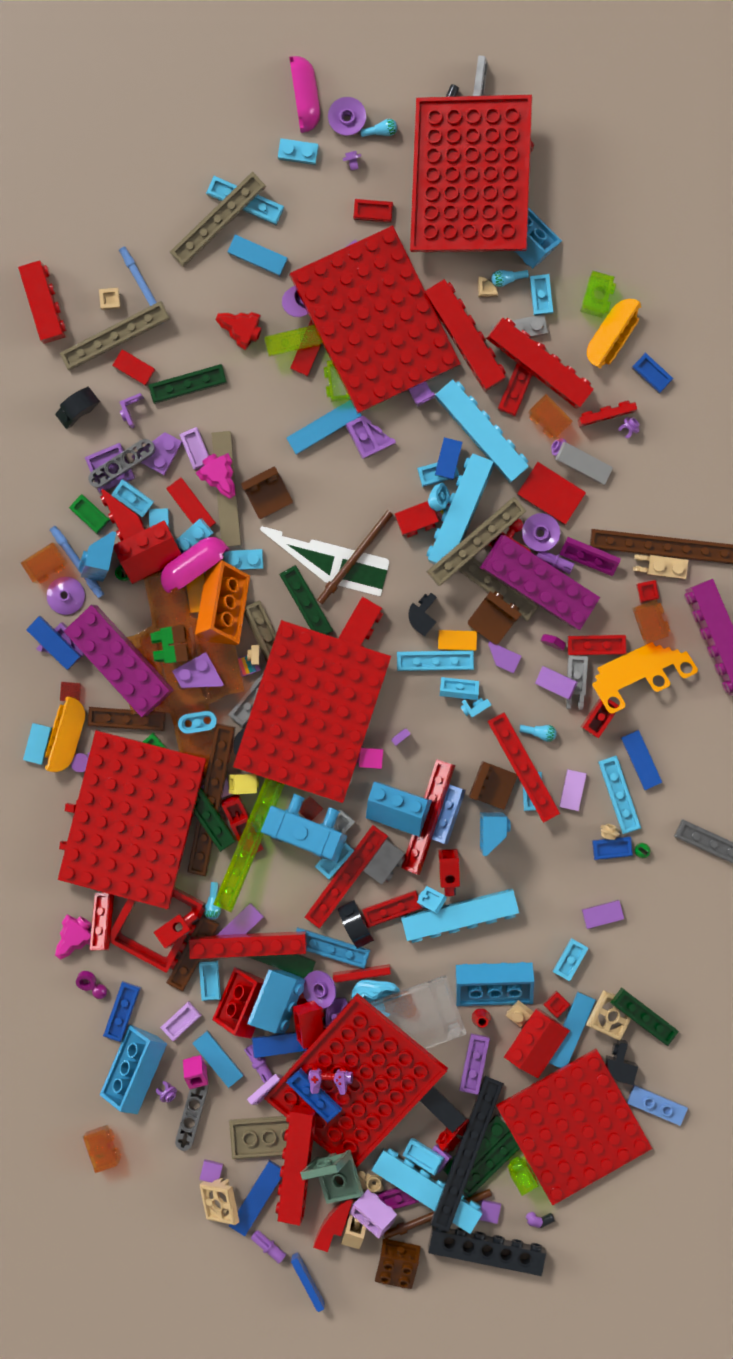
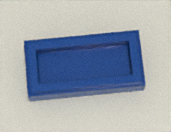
(652, 372)
(448, 458)
(612, 848)

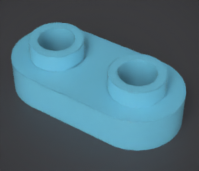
(439, 497)
(197, 722)

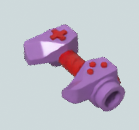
(341, 1079)

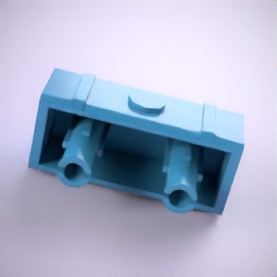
(303, 833)

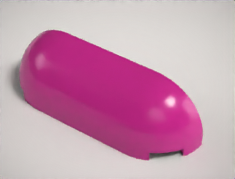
(305, 93)
(192, 563)

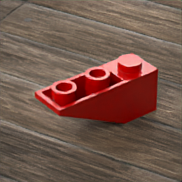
(125, 519)

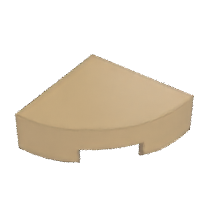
(486, 288)

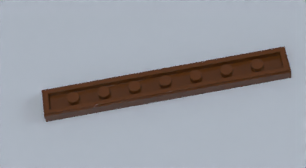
(662, 546)
(213, 789)

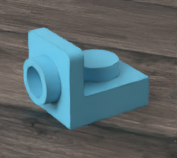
(479, 706)
(431, 900)

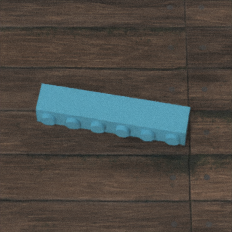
(481, 431)
(462, 507)
(459, 915)
(423, 1187)

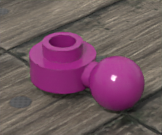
(87, 981)

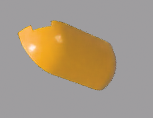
(613, 332)
(65, 735)

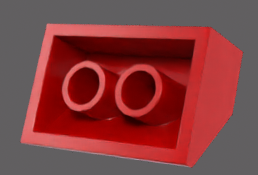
(147, 551)
(238, 1003)
(537, 1043)

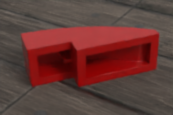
(237, 815)
(332, 1224)

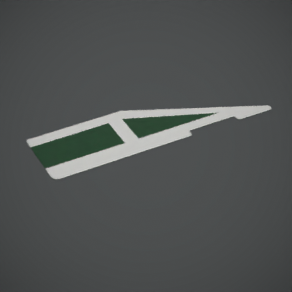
(328, 559)

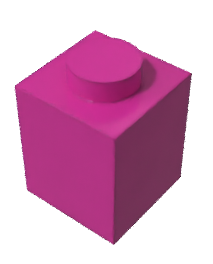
(370, 758)
(195, 1072)

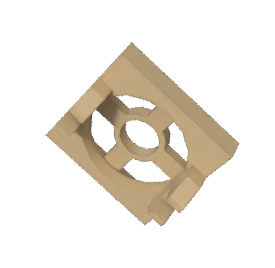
(594, 1023)
(214, 1213)

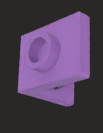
(421, 394)
(125, 412)

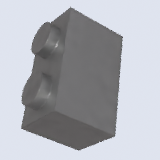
(384, 861)

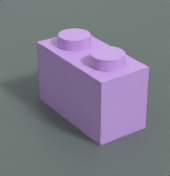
(373, 1213)

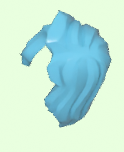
(374, 990)

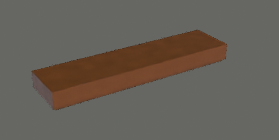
(123, 719)
(185, 966)

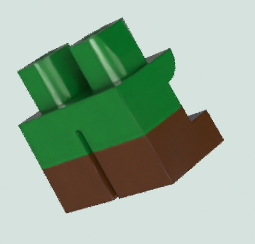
(169, 636)

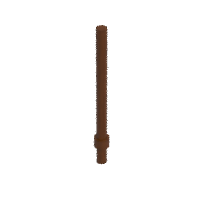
(331, 586)
(402, 1228)

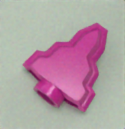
(218, 474)
(74, 935)

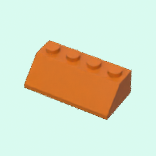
(222, 604)

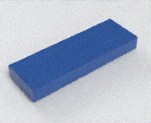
(53, 642)
(641, 760)
(121, 1011)
(276, 1045)
(320, 1102)
(307, 1282)

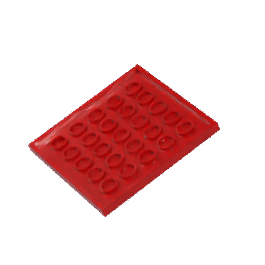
(574, 1126)

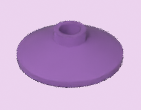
(347, 107)
(547, 525)
(74, 599)
(313, 989)

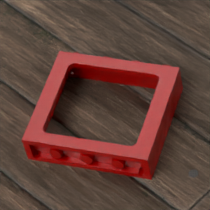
(161, 962)

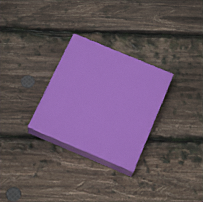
(99, 458)

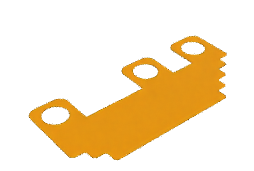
(635, 665)

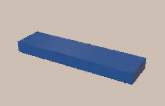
(257, 1197)

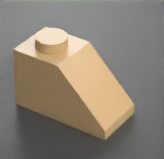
(353, 1231)

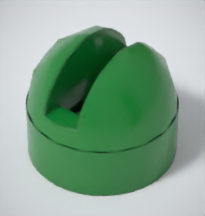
(119, 574)
(645, 847)

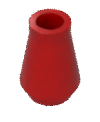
(478, 1014)

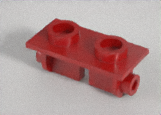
(448, 1140)

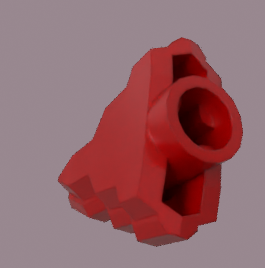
(241, 327)

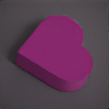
(553, 641)

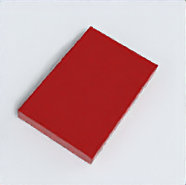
(551, 493)

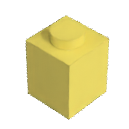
(243, 783)

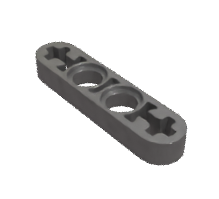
(120, 461)
(190, 1113)

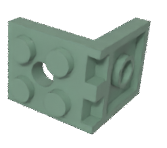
(330, 1167)

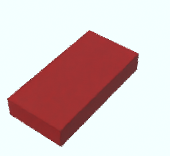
(373, 210)
(133, 367)

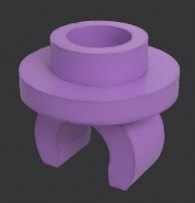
(351, 156)
(631, 424)
(557, 445)
(168, 1094)

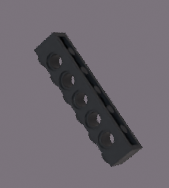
(532, 1265)

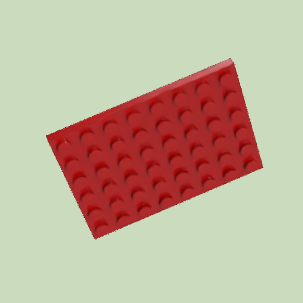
(471, 173)
(374, 319)
(312, 711)
(132, 819)
(388, 1078)

